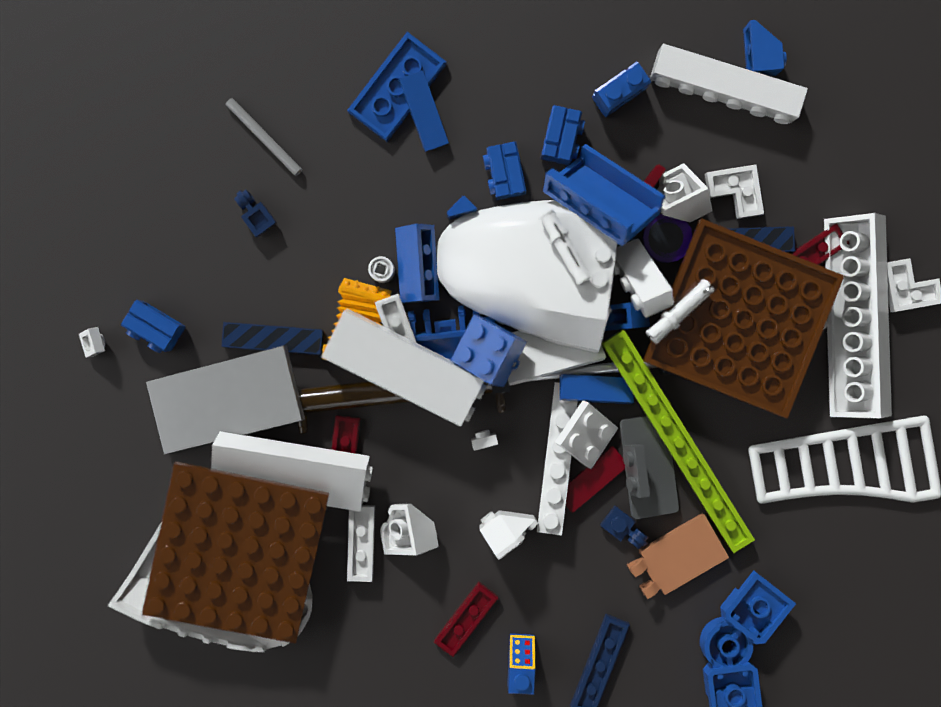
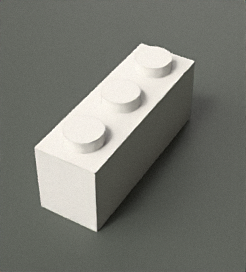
(642, 279)

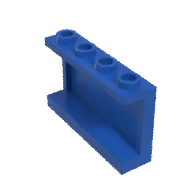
(604, 195)

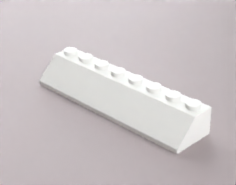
(859, 319)

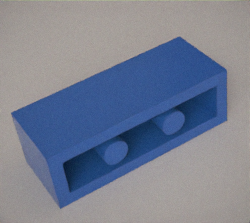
(417, 263)

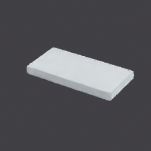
(547, 358)

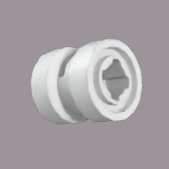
(385, 269)

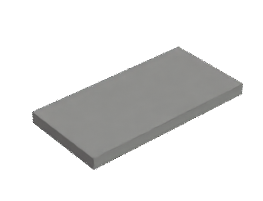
(225, 397)

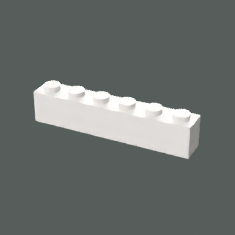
(728, 84)

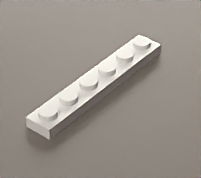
(556, 468)

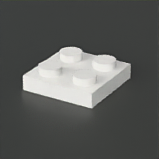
(586, 434)

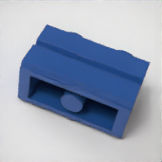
(621, 89)
(562, 134)
(505, 171)
(153, 326)

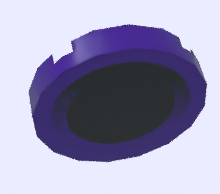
(666, 238)

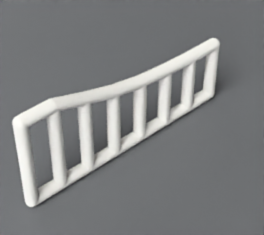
(859, 487)

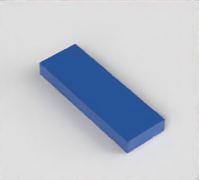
(423, 111)
(595, 389)

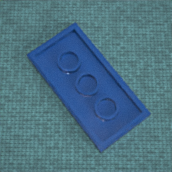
(382, 101)

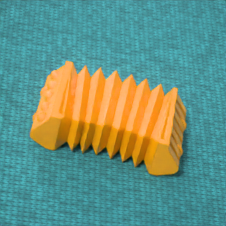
(360, 299)

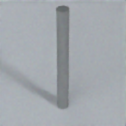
(263, 136)

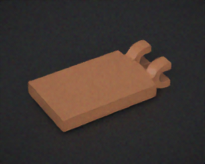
(678, 556)

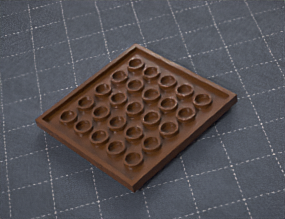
(756, 325)
(235, 553)

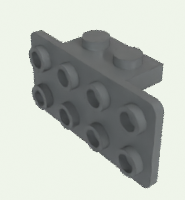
(648, 470)

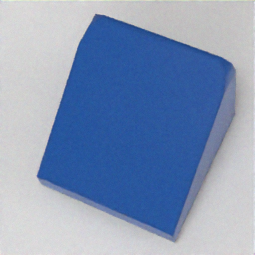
(460, 208)

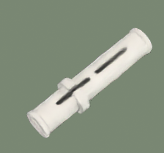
(560, 238)
(671, 319)

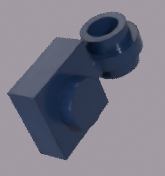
(257, 217)
(620, 524)

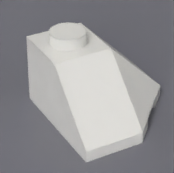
(684, 194)
(505, 530)
(407, 531)

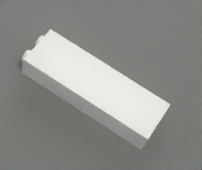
(403, 367)
(298, 465)

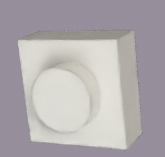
(92, 342)
(483, 440)

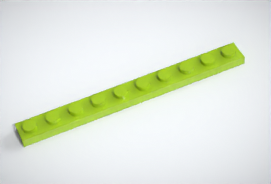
(677, 440)

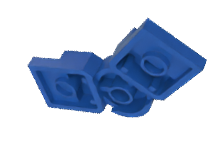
(746, 618)

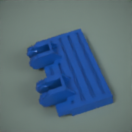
(446, 337)

